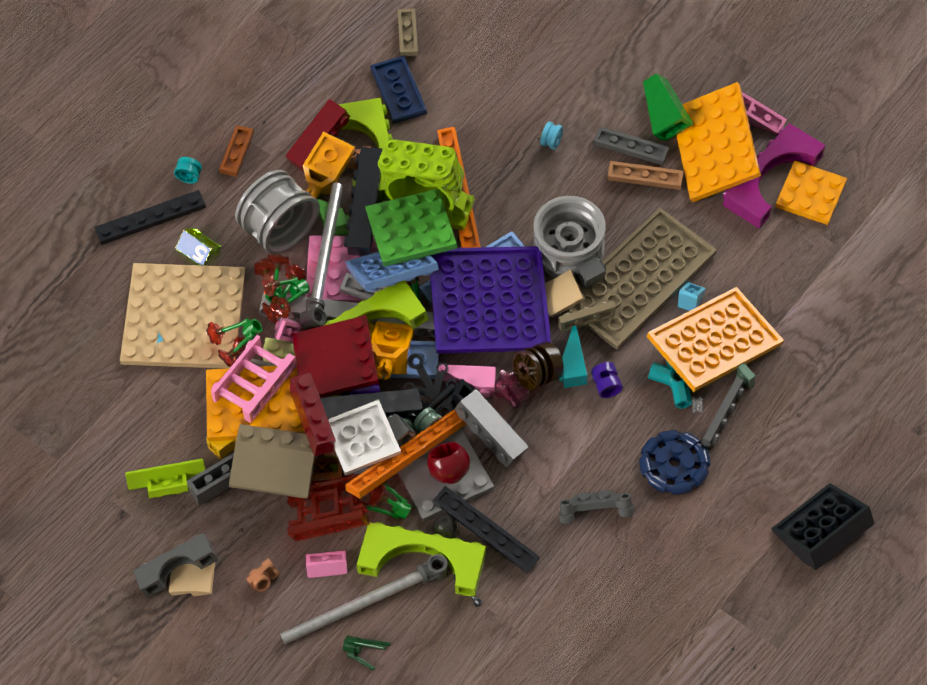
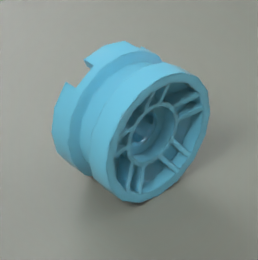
(551, 135)

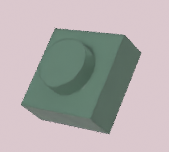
(746, 375)

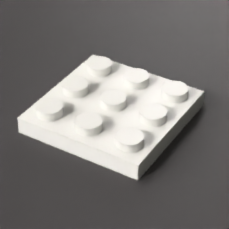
(363, 437)

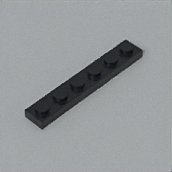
(150, 217)
(486, 529)

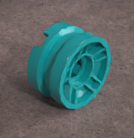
(187, 170)

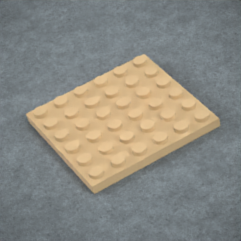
(179, 306)

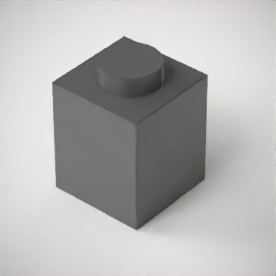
(590, 272)

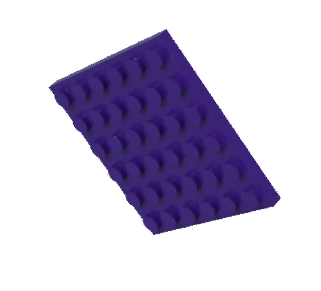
(489, 299)

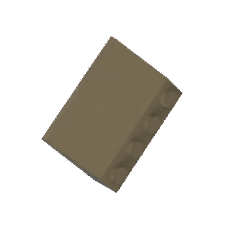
(272, 462)

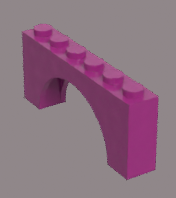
(787, 147)

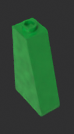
(665, 109)

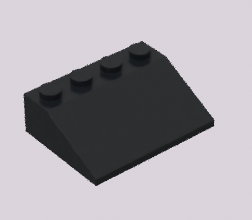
(824, 525)

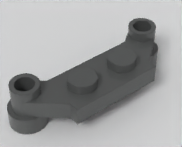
(592, 501)

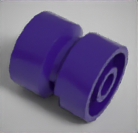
(606, 380)

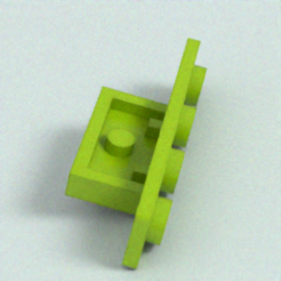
(166, 478)

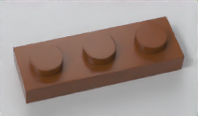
(236, 151)

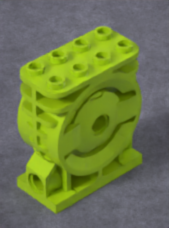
(423, 167)

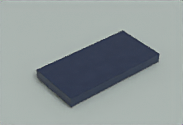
(398, 89)

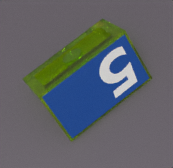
(197, 246)

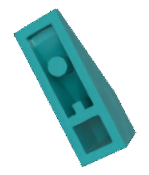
(574, 366)

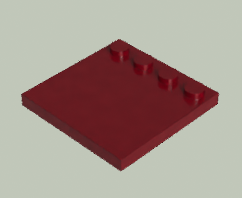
(337, 356)

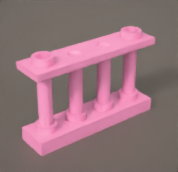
(261, 394)

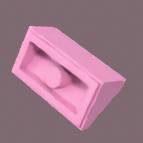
(326, 564)

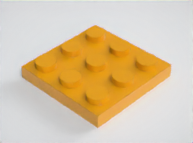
(811, 192)

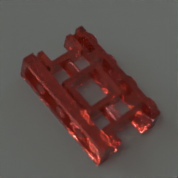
(329, 521)

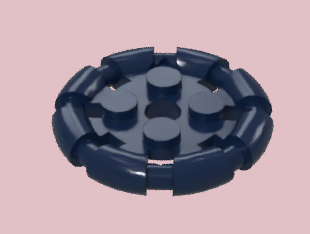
(677, 452)

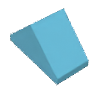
(690, 296)

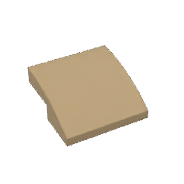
(562, 293)
(191, 579)

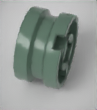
(426, 419)

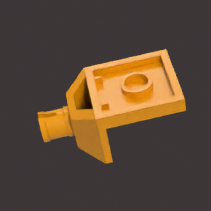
(326, 164)
(391, 347)

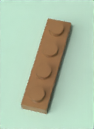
(645, 175)

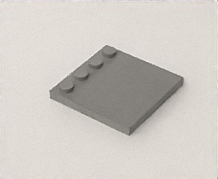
(424, 488)

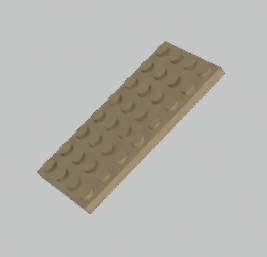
(645, 275)

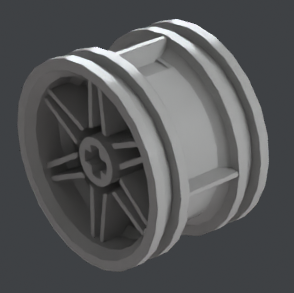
(277, 211)
(569, 244)

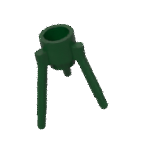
(355, 644)

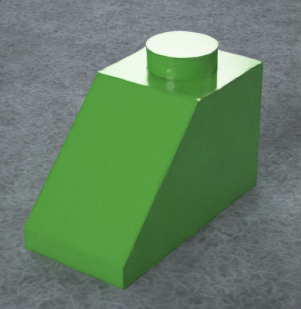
(341, 223)

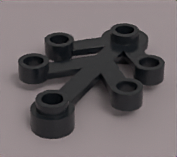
(432, 389)

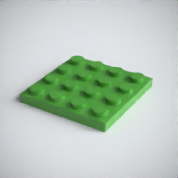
(411, 227)

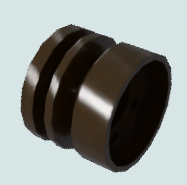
(537, 365)

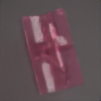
(508, 389)

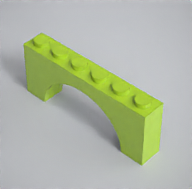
(369, 118)
(391, 302)
(386, 542)

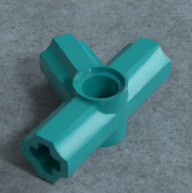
(667, 376)

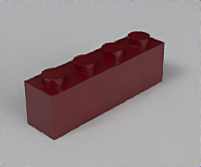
(328, 120)
(312, 414)

